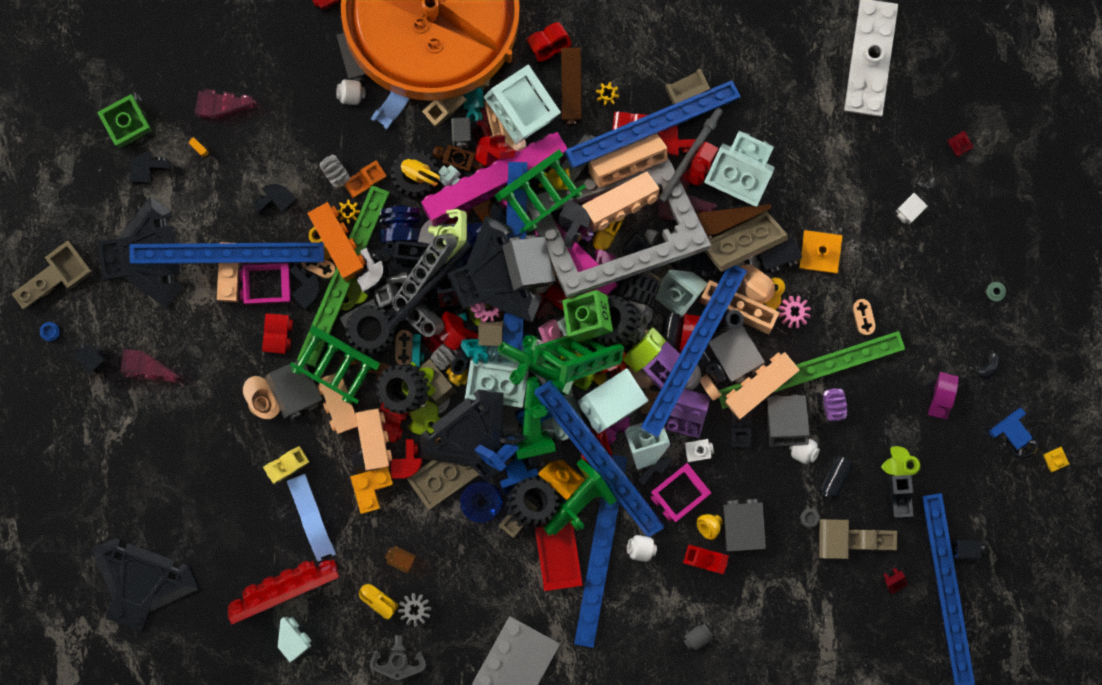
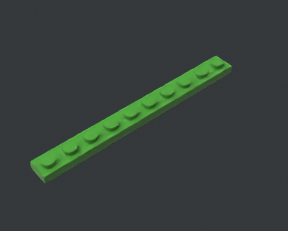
(338, 287)
(835, 362)

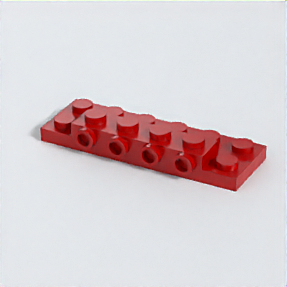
(281, 588)

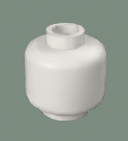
(350, 92)
(805, 453)
(641, 548)

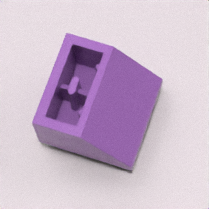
(662, 365)
(688, 414)

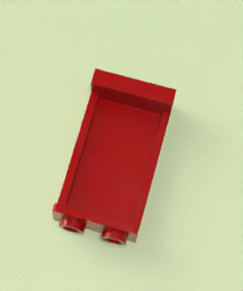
(558, 558)

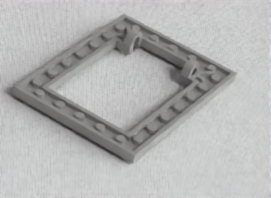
(685, 241)

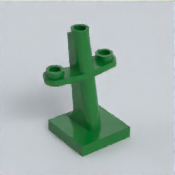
(525, 362)
(536, 441)
(593, 487)

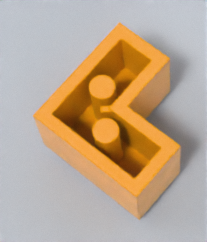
(366, 486)

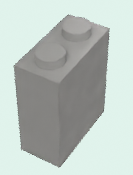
(736, 354)

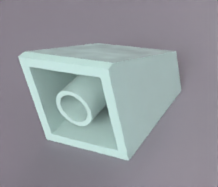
(612, 401)

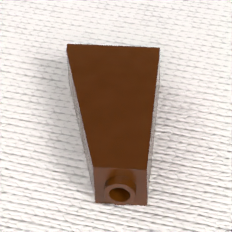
(571, 85)

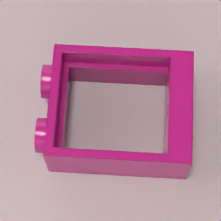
(285, 283)
(658, 500)

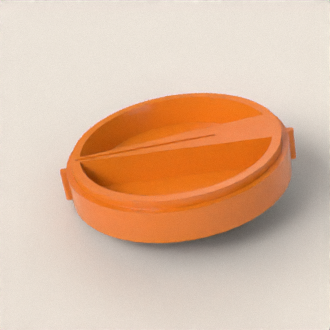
(430, 45)

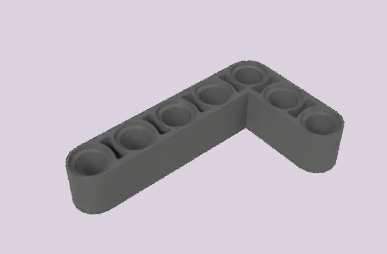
(418, 279)

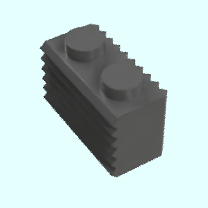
(461, 132)

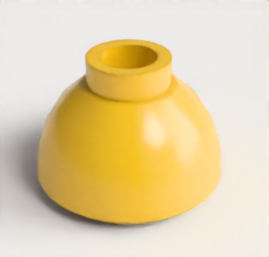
(709, 525)

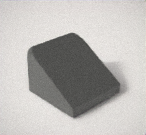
(386, 294)

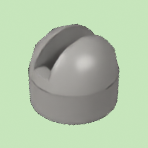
(650, 236)

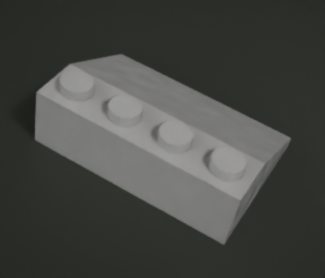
(517, 656)

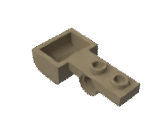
(64, 267)
(837, 538)

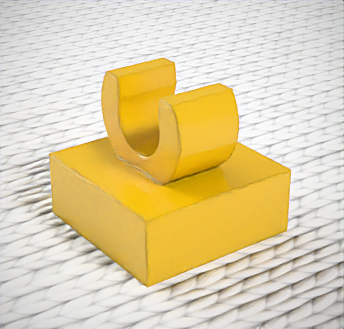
(1056, 459)

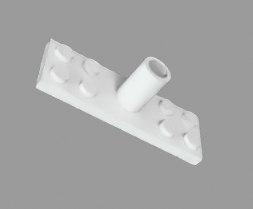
(867, 74)

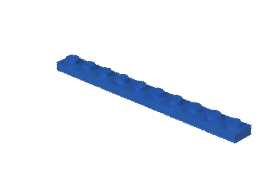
(651, 124)
(226, 253)
(514, 325)
(693, 350)
(599, 458)
(598, 567)
(948, 590)

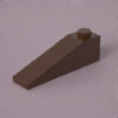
(723, 220)

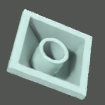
(680, 290)
(645, 447)

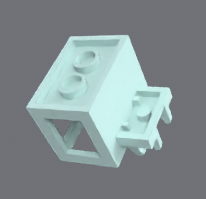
(519, 105)
(742, 168)
(495, 377)

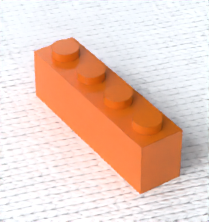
(334, 238)

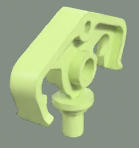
(458, 230)

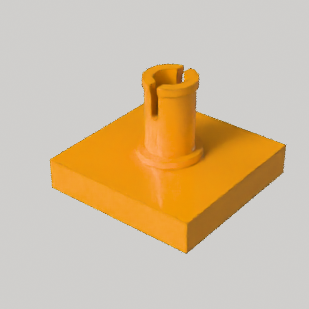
(820, 251)
(561, 477)

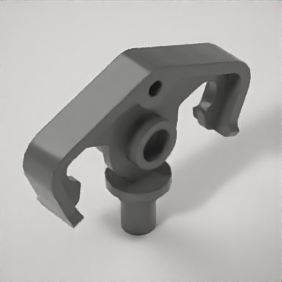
(398, 663)

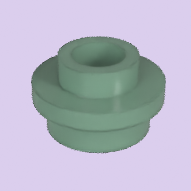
(991, 295)

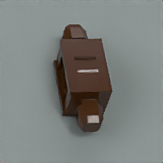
(446, 154)

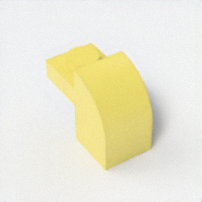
(286, 465)

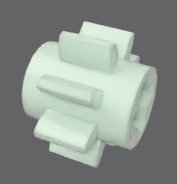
(449, 175)

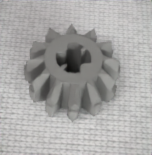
(334, 171)
(443, 357)
(408, 607)

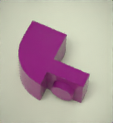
(944, 395)

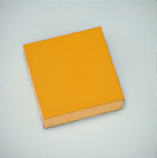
(198, 147)

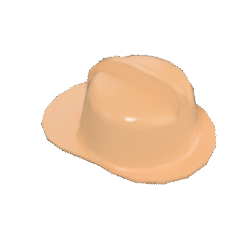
(756, 285)
(260, 398)

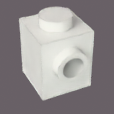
(698, 450)

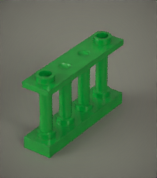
(523, 183)
(350, 355)
(578, 366)

